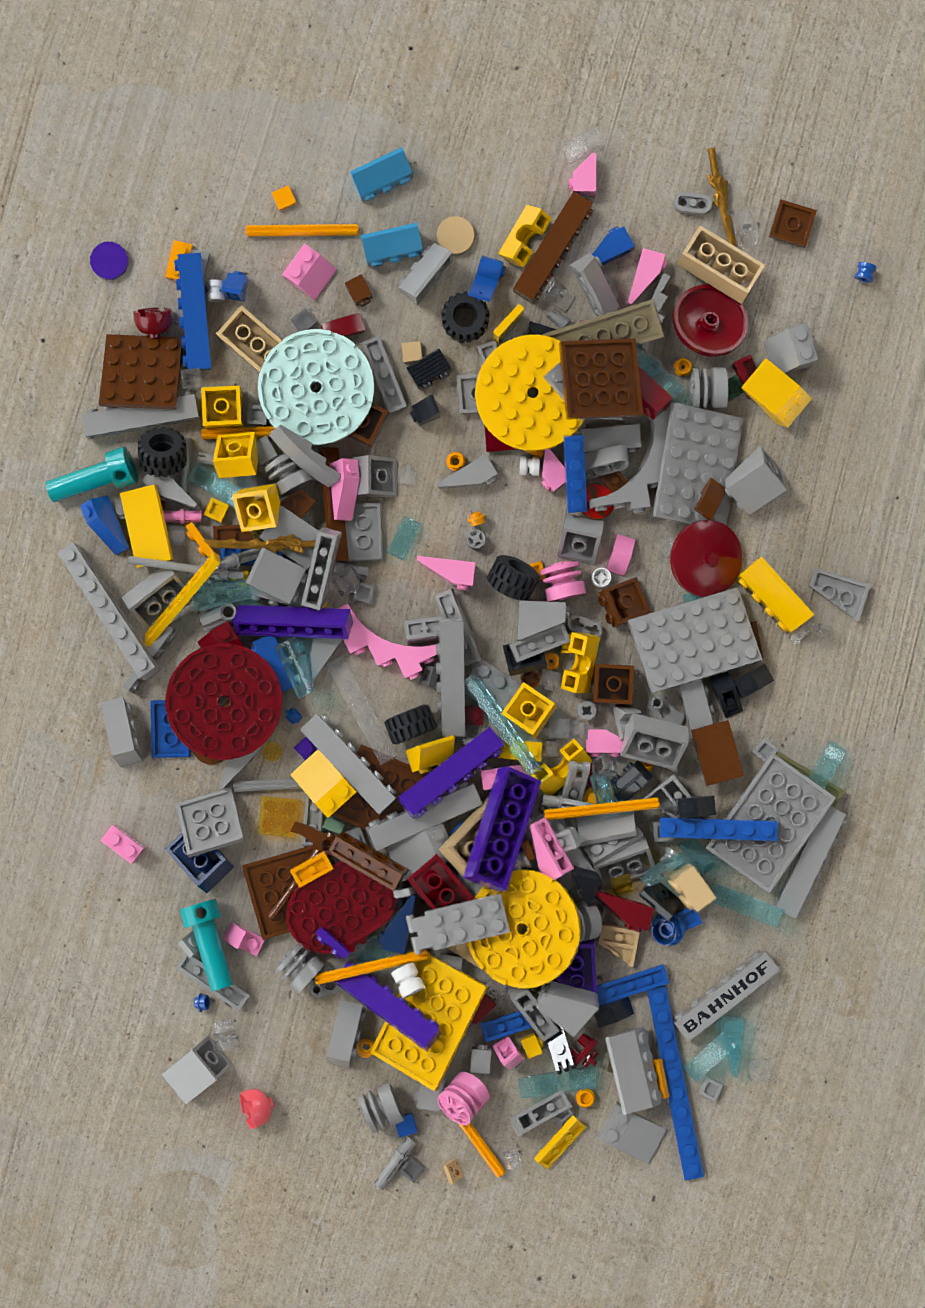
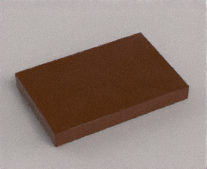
(717, 753)

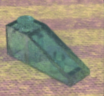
(219, 593)
(297, 664)
(734, 1029)

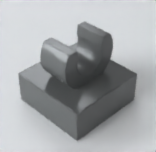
(429, 676)

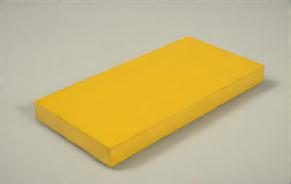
(146, 524)

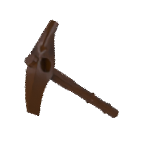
(321, 842)

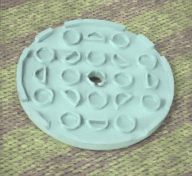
(324, 359)

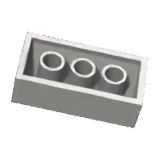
(633, 1070)

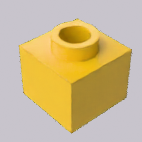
(532, 1045)

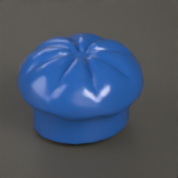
(668, 931)

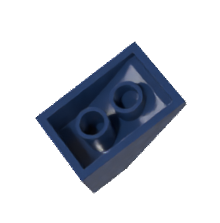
(202, 869)
(397, 931)

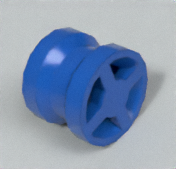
(865, 272)

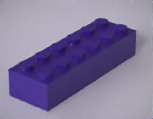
(502, 829)

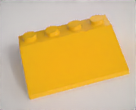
(774, 595)

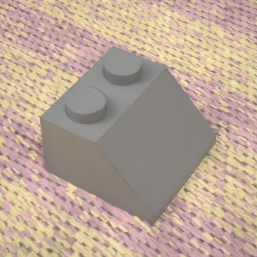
(377, 476)
(580, 539)

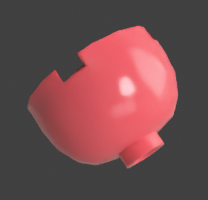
(256, 1107)

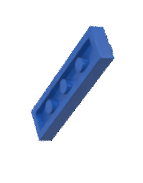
(575, 473)

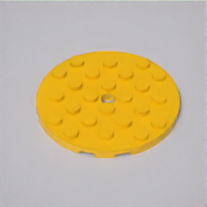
(504, 397)
(550, 938)

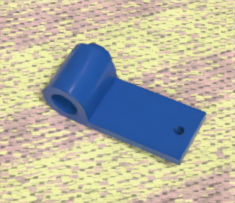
(486, 278)

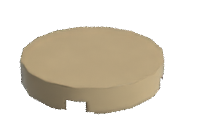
(455, 234)

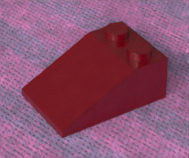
(438, 884)
(632, 913)

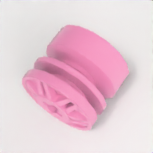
(563, 581)
(463, 1098)

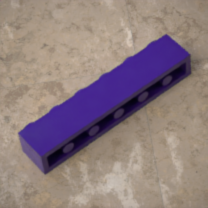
(293, 622)
(451, 772)
(391, 1009)

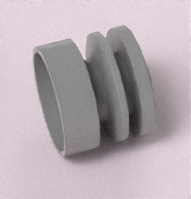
(709, 387)
(289, 474)
(590, 920)
(298, 968)
(381, 1108)

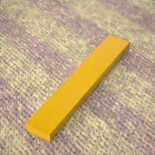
(181, 599)

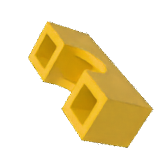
(530, 222)
(580, 675)
(554, 778)

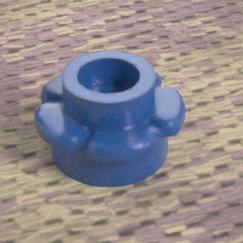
(293, 716)
(202, 1002)

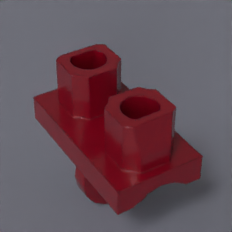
(588, 1044)

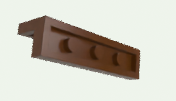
(367, 860)

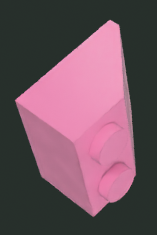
(309, 272)

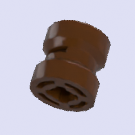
(531, 679)

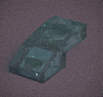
(404, 538)

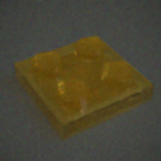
(278, 816)

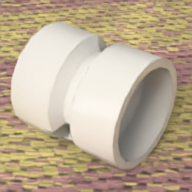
(408, 980)

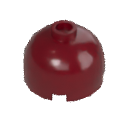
(153, 321)

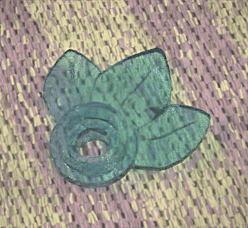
(370, 951)

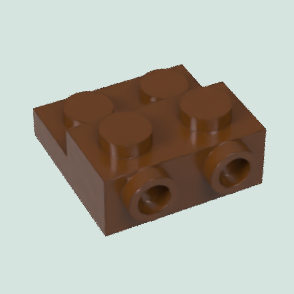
(623, 602)

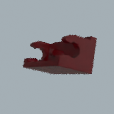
(744, 369)

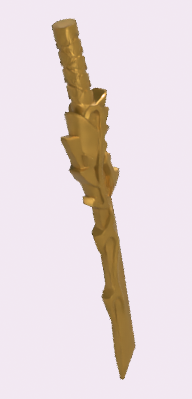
(721, 186)
(274, 545)

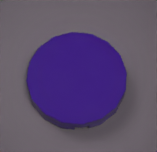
(109, 260)

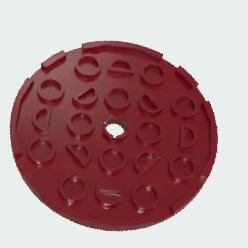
(227, 730)

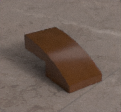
(711, 498)

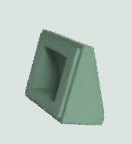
(334, 825)

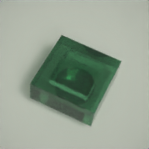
(734, 387)

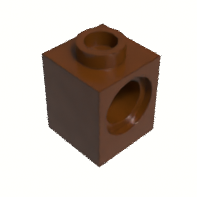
(359, 291)

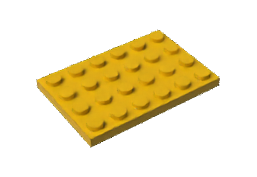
(450, 1002)

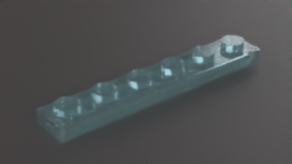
(507, 732)

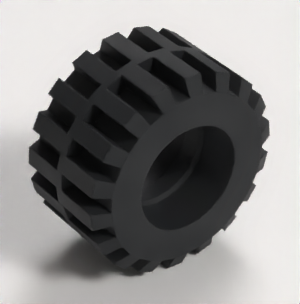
(465, 333)
(162, 452)
(513, 577)
(410, 724)

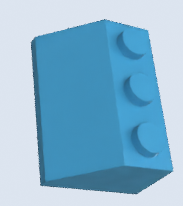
(381, 175)
(392, 245)

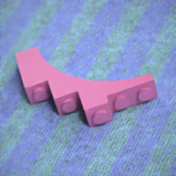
(385, 651)

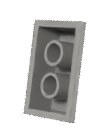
(425, 272)
(595, 285)
(153, 595)
(654, 741)
(626, 862)

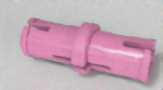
(182, 516)

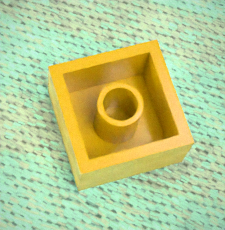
(222, 407)

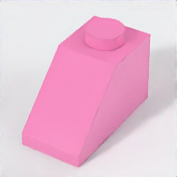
(584, 178)
(553, 472)

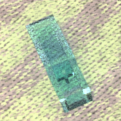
(211, 483)
(709, 1056)

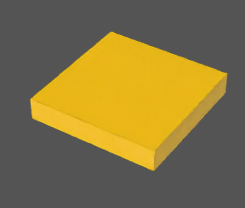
(508, 323)

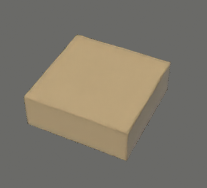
(411, 352)

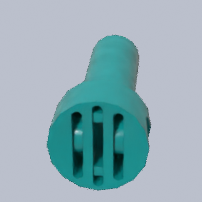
(116, 469)
(209, 942)

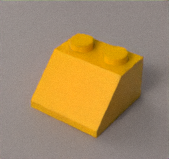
(236, 455)
(257, 507)
(529, 710)
(430, 754)

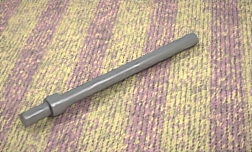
(225, 574)

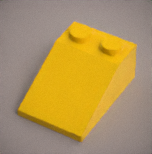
(776, 393)
(323, 783)

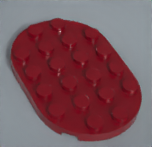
(342, 903)

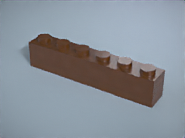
(552, 248)

